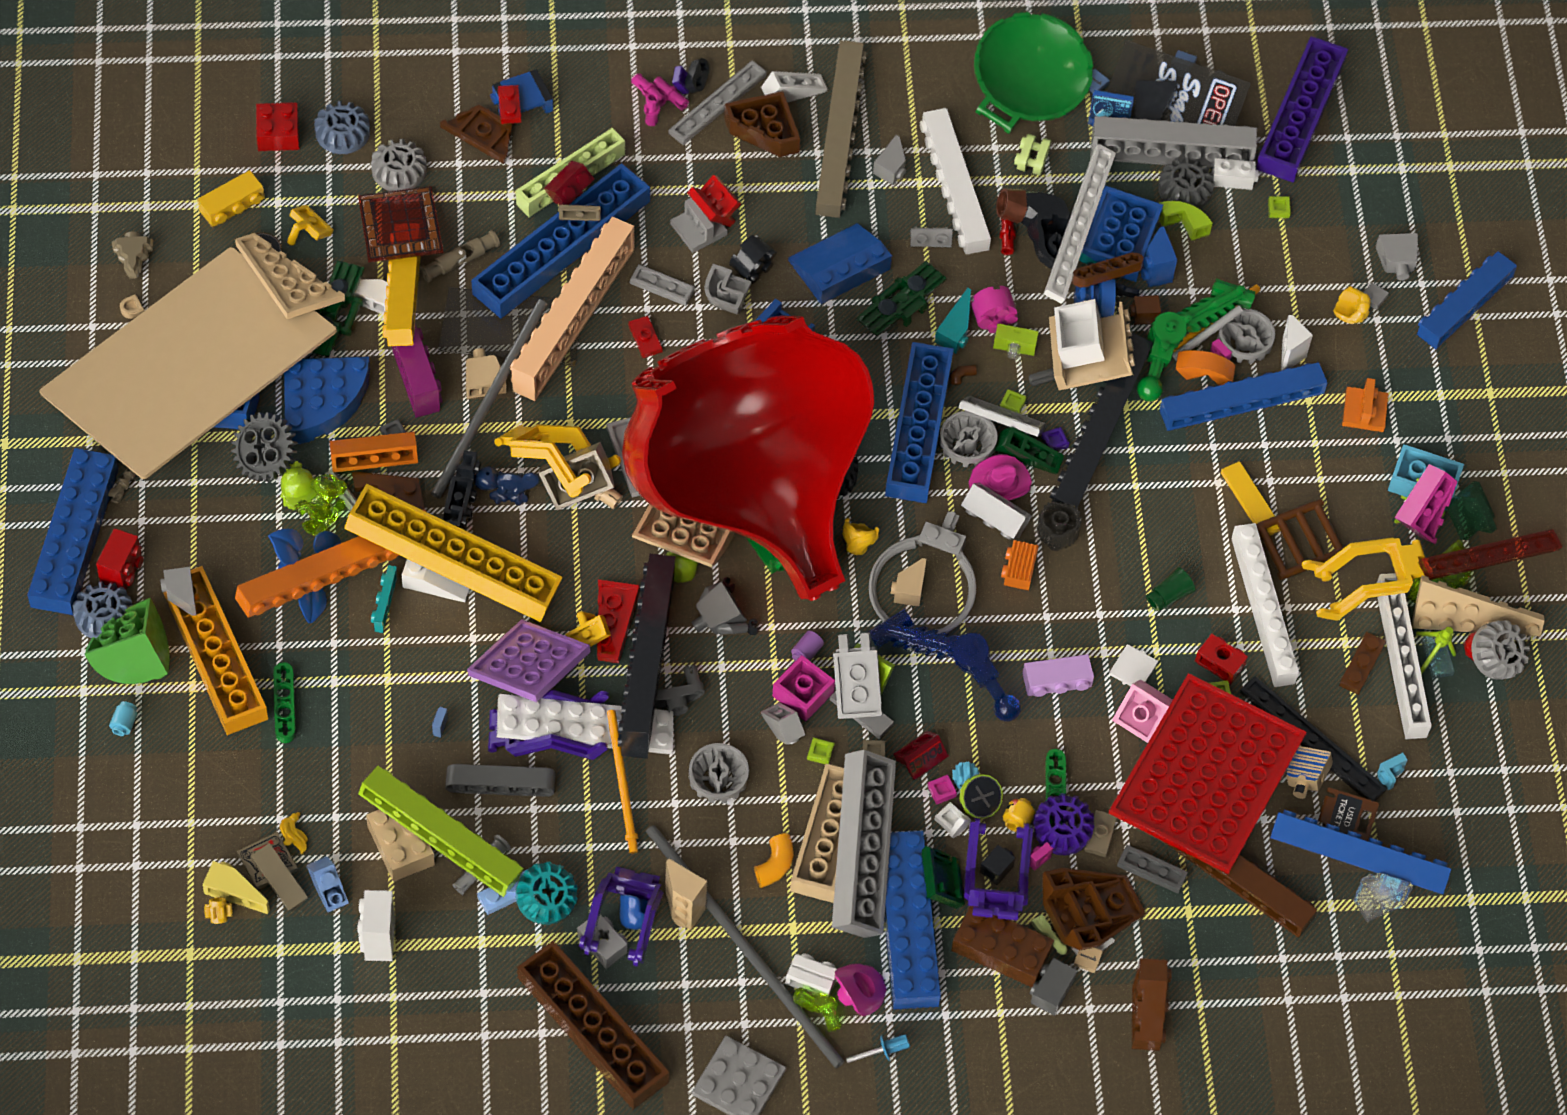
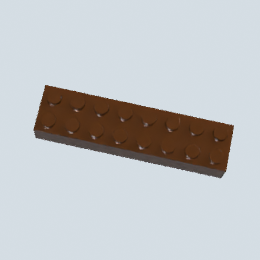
(593, 1025)

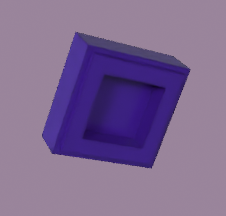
(679, 79)
(1055, 439)

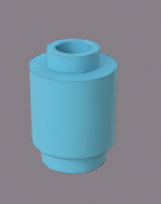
(123, 718)

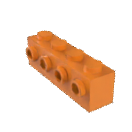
(373, 452)

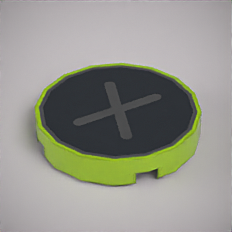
(981, 796)

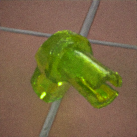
(819, 1003)

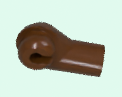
(961, 371)

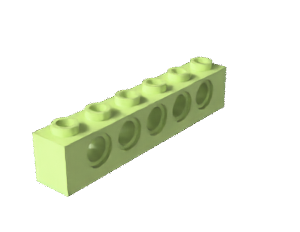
(595, 157)

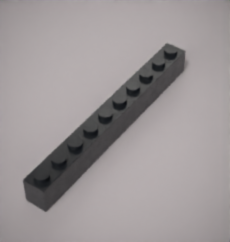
(1098, 430)

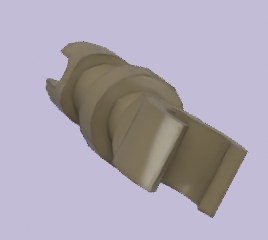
(122, 484)

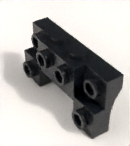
(462, 492)

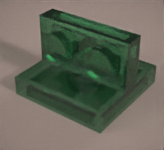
(1471, 512)

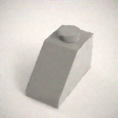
(891, 162)
(179, 588)
(783, 723)

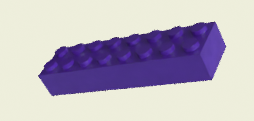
(1301, 109)

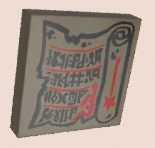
(253, 871)

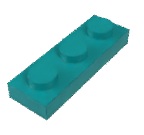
(384, 598)

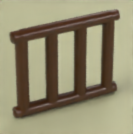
(1299, 514)

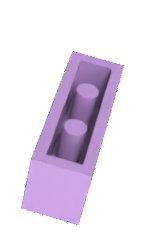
(1058, 675)

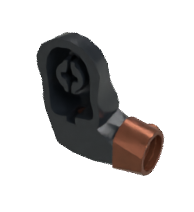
(1042, 214)

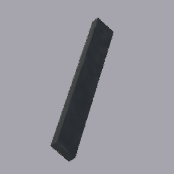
(1343, 765)

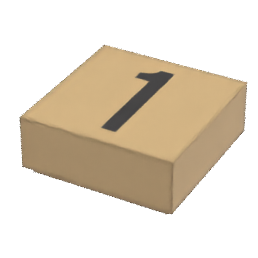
(1088, 959)

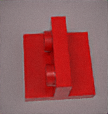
(716, 201)

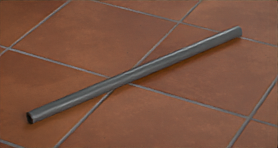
(488, 399)

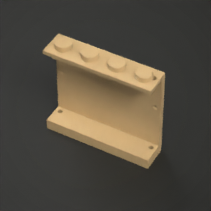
(1117, 354)

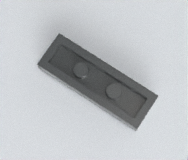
(1152, 869)

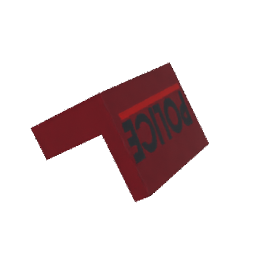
(922, 754)

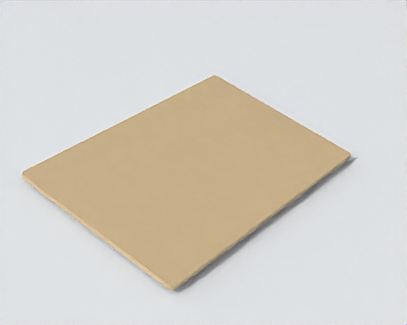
(184, 364)

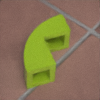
(1193, 219)

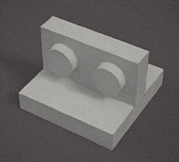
(696, 227)

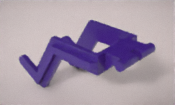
(518, 747)
(625, 882)
(995, 901)

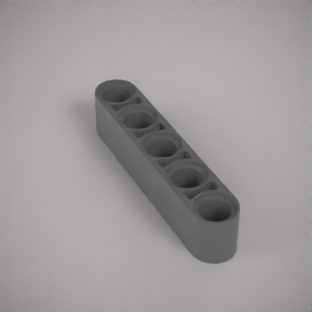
(500, 780)

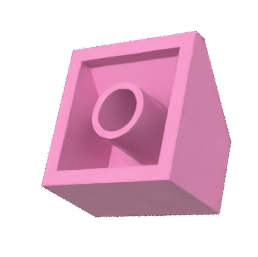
(1142, 710)

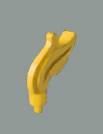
(292, 834)

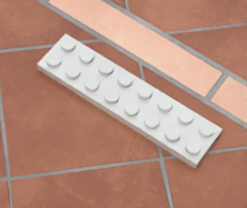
(572, 720)

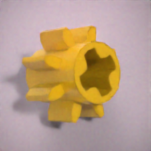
(218, 910)

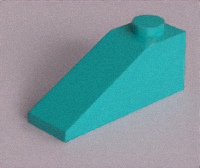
(954, 328)

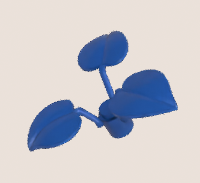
(287, 546)

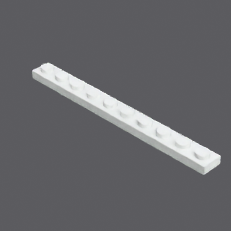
(1079, 223)

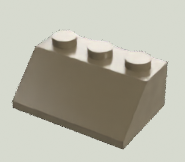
(587, 460)

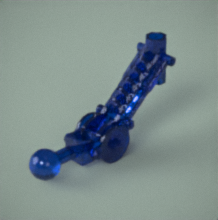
(969, 653)

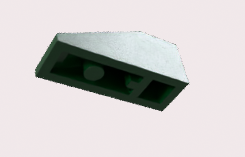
(1028, 450)

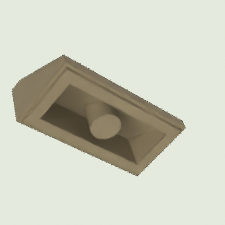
(577, 212)

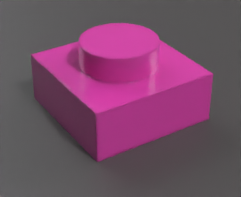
(1220, 349)
(942, 789)
(1040, 855)

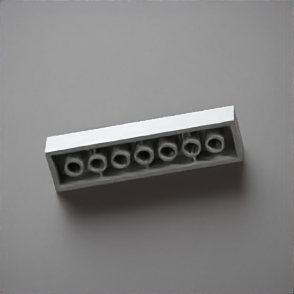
(1165, 141)
(864, 844)

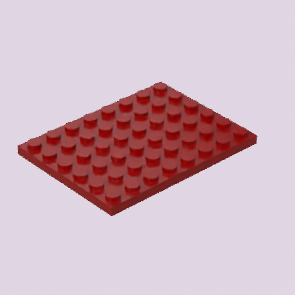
(1207, 773)

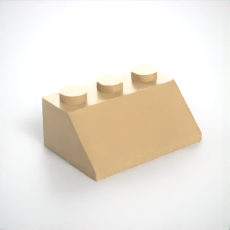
(685, 894)

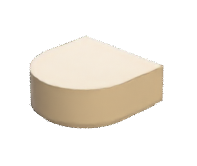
(131, 307)

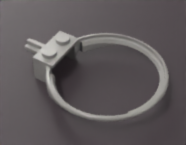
(937, 537)

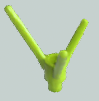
(1442, 639)

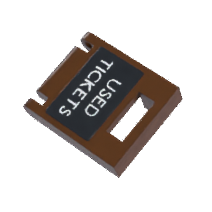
(1346, 811)

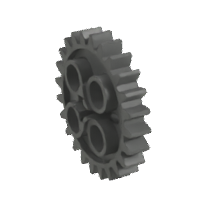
(247, 449)

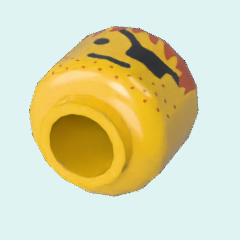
(1017, 813)

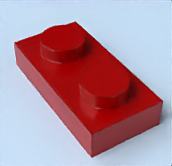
(509, 104)

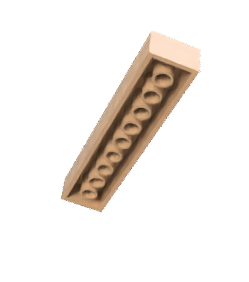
(572, 308)

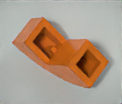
(1201, 363)

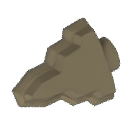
(132, 252)

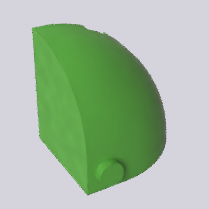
(131, 647)

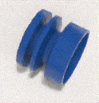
(1103, 293)

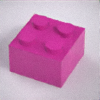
(803, 688)

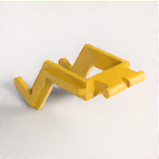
(540, 443)
(1404, 561)

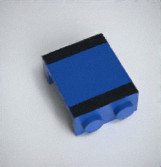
(531, 91)

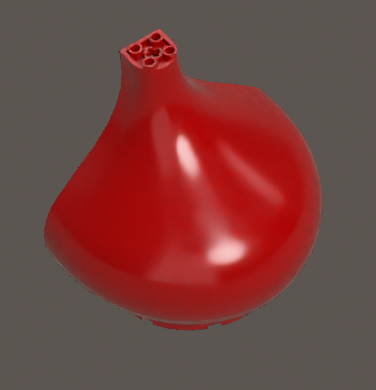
(754, 439)

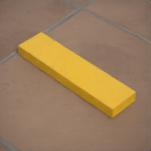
(1248, 495)

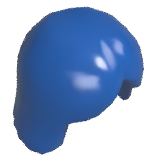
(632, 911)

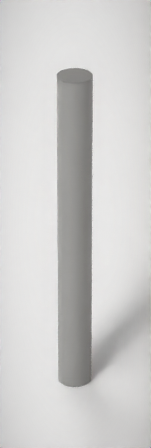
(1209, 331)

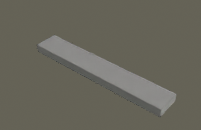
(715, 103)

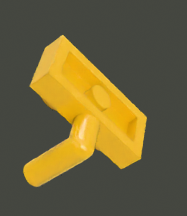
(310, 221)
(591, 629)

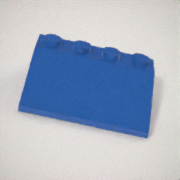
(1121, 227)
(841, 262)

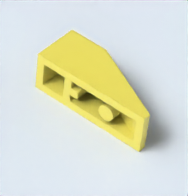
(227, 882)

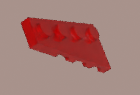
(617, 605)

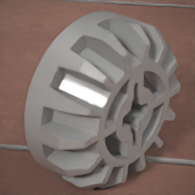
(399, 174)
(1251, 333)
(968, 430)
(1495, 645)
(719, 757)

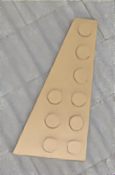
(287, 281)
(1467, 611)

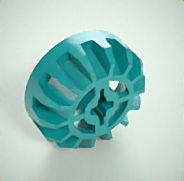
(548, 912)

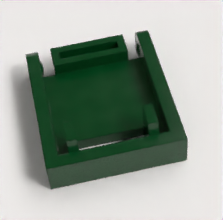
(942, 875)

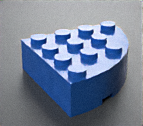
(323, 394)

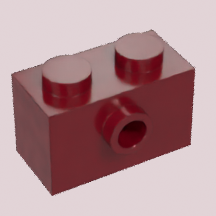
(569, 183)

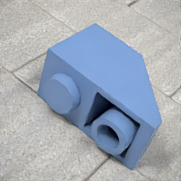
(327, 883)

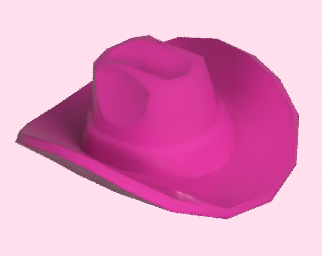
(1002, 475)
(861, 987)

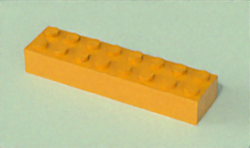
(219, 658)

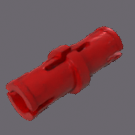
(1007, 236)

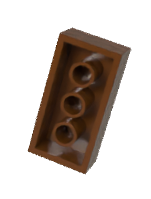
(1003, 946)

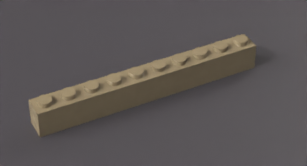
(839, 129)

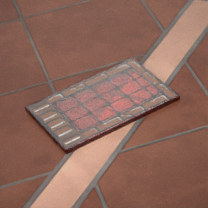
(400, 224)

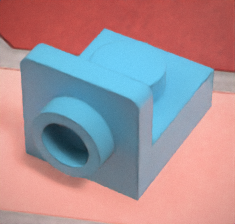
(1390, 769)

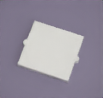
(1133, 666)

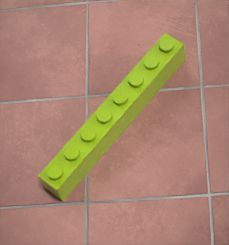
(440, 831)

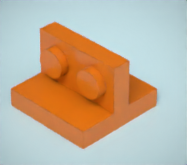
(1365, 407)

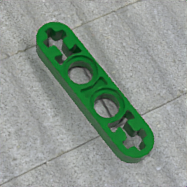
(284, 702)
(1050, 788)

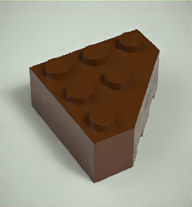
(764, 123)
(1150, 1004)

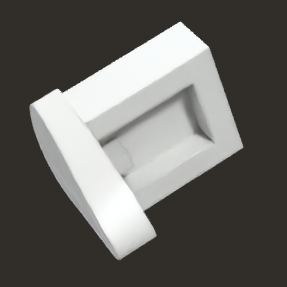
(952, 820)

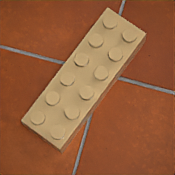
(817, 859)

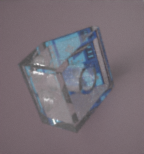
(1381, 895)

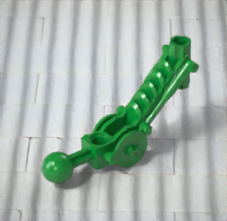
(1171, 327)

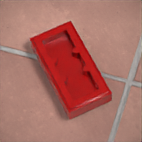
(645, 337)

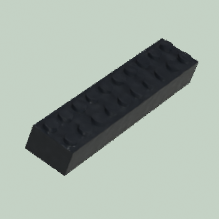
(646, 656)

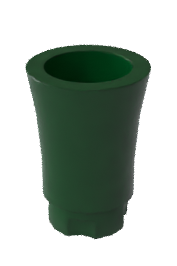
(1170, 590)

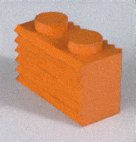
(1020, 565)

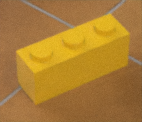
(231, 198)

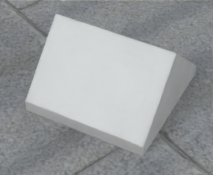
(1294, 343)

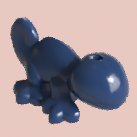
(509, 485)

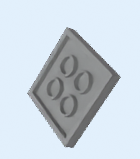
(738, 1079)

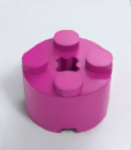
(994, 308)

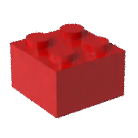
(277, 126)
(120, 559)

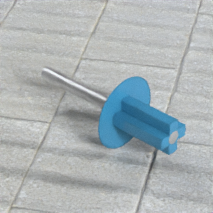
(888, 1046)

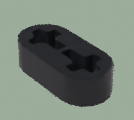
(697, 75)

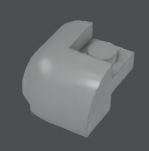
(725, 289)

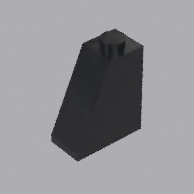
(1154, 98)

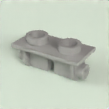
(931, 237)

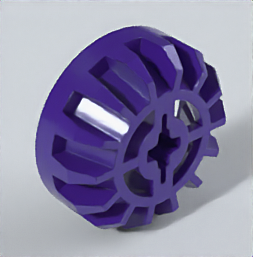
(1063, 838)

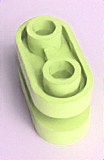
(1028, 145)

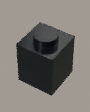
(997, 864)

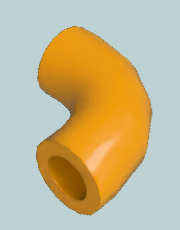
(779, 862)

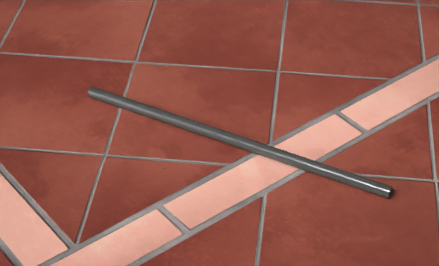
(754, 957)

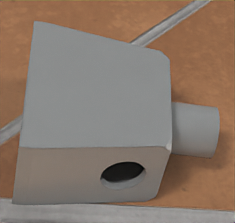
(1398, 253)

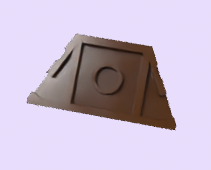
(481, 130)

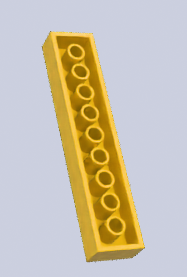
(453, 552)

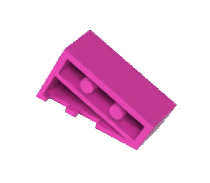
(1427, 502)

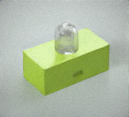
(1015, 340)

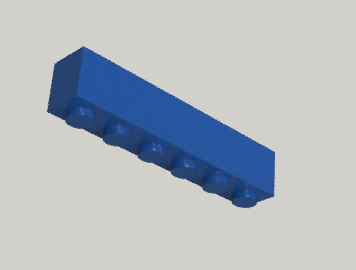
(1466, 300)

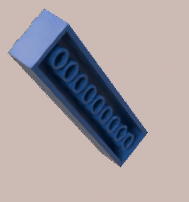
(557, 243)

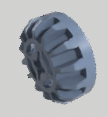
(342, 135)
(102, 607)

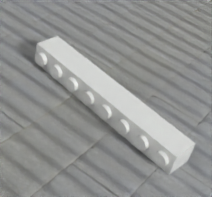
(955, 181)
(1265, 605)
(1404, 662)

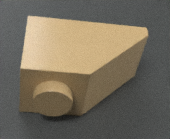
(909, 584)

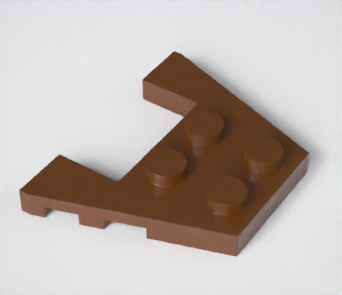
(403, 488)

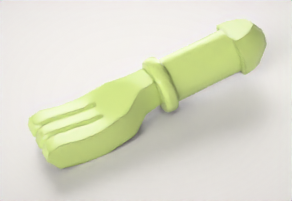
(1044, 928)

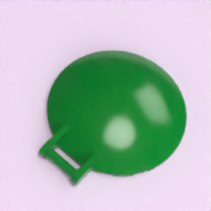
(1031, 69)

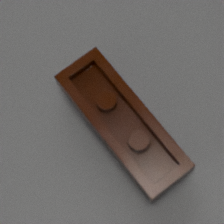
(1362, 663)

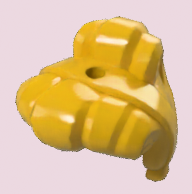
(1352, 306)
(858, 537)

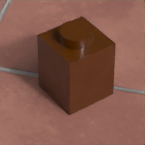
(1145, 309)

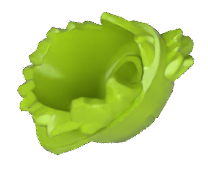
(296, 485)

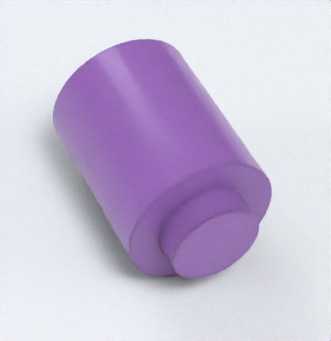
(807, 646)

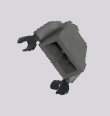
(721, 611)

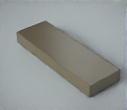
(279, 877)

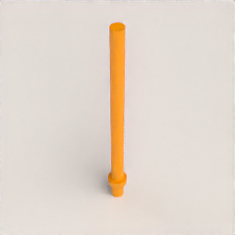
(631, 836)

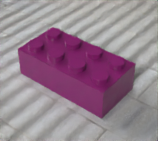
(418, 376)

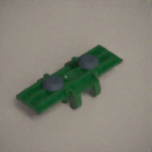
(343, 279)
(911, 298)

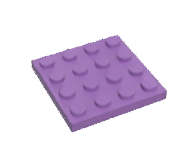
(528, 660)

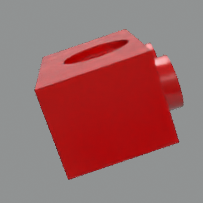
(1227, 668)

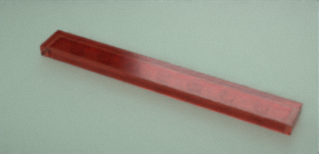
(1490, 554)

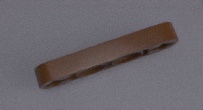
(1088, 275)

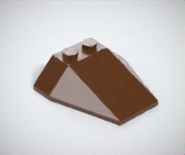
(1089, 905)

